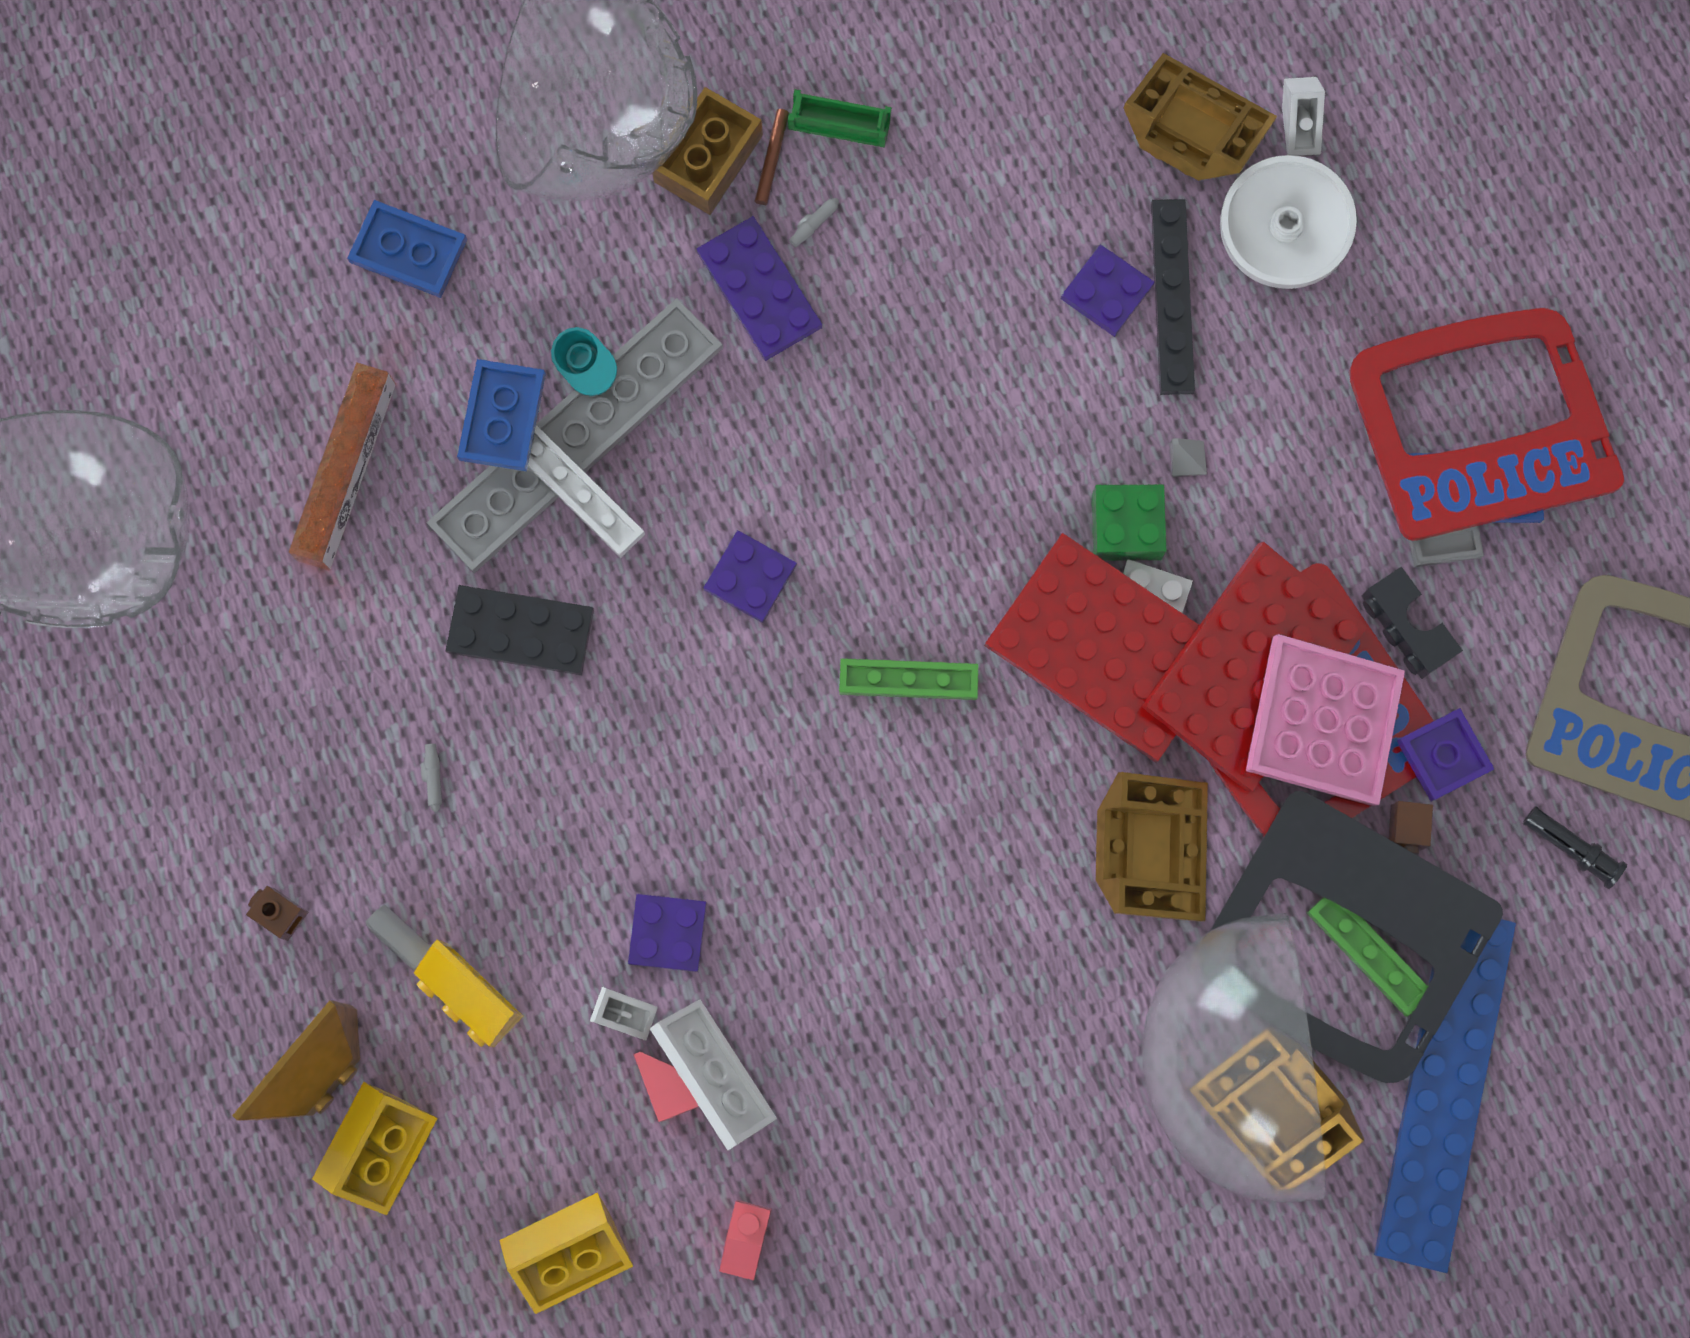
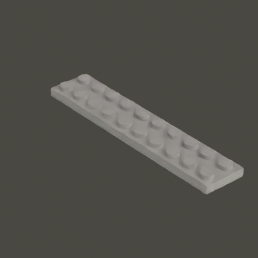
(584, 428)

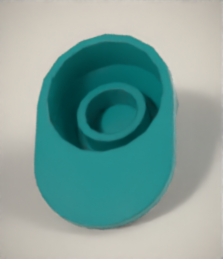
(584, 361)

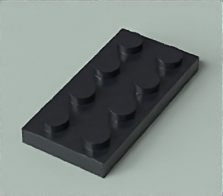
(520, 630)

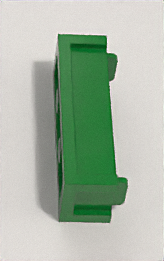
(839, 119)

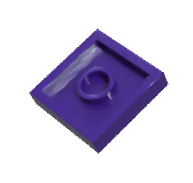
(1107, 290)
(750, 576)
(1445, 754)
(667, 933)

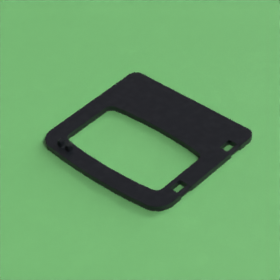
(1387, 888)

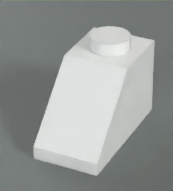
(1303, 115)

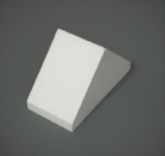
(623, 1013)

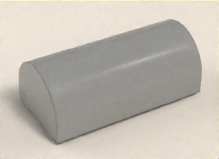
(397, 936)

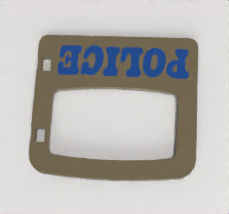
(1596, 742)

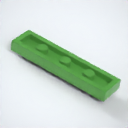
(908, 679)
(1370, 954)

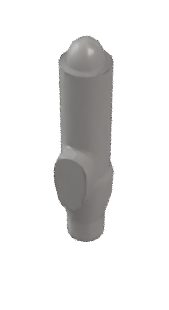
(810, 223)
(431, 775)

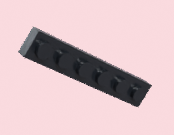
(1172, 297)

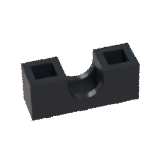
(1422, 649)

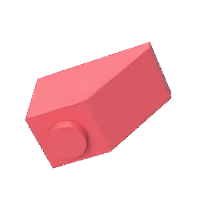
(665, 1087)
(745, 1239)

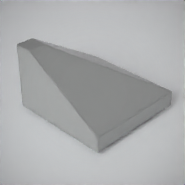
(1187, 457)

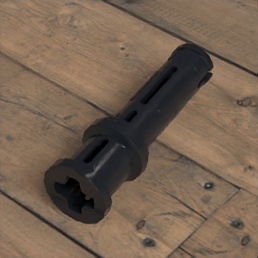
(1588, 856)

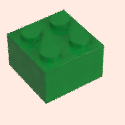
(1129, 522)

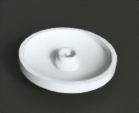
(1288, 222)

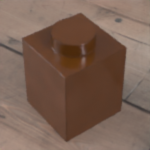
(1411, 825)

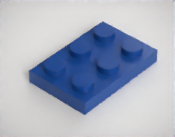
(407, 248)
(501, 415)

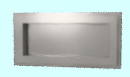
(1447, 548)

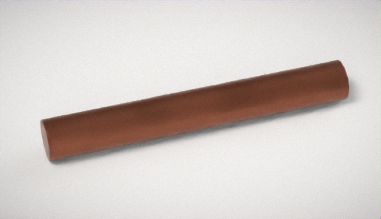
(771, 157)

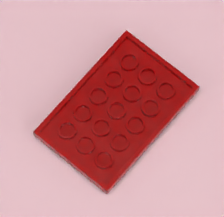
(1095, 641)
(1219, 675)

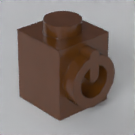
(276, 912)

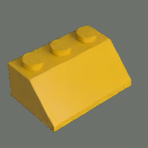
(466, 994)
(374, 1149)
(565, 1253)

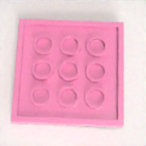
(1325, 720)

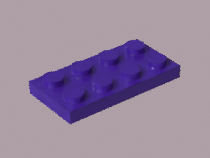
(759, 288)

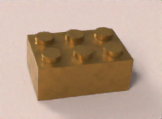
(710, 152)

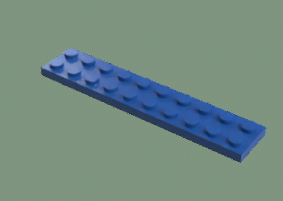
(1443, 1116)

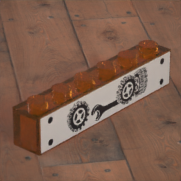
(342, 466)

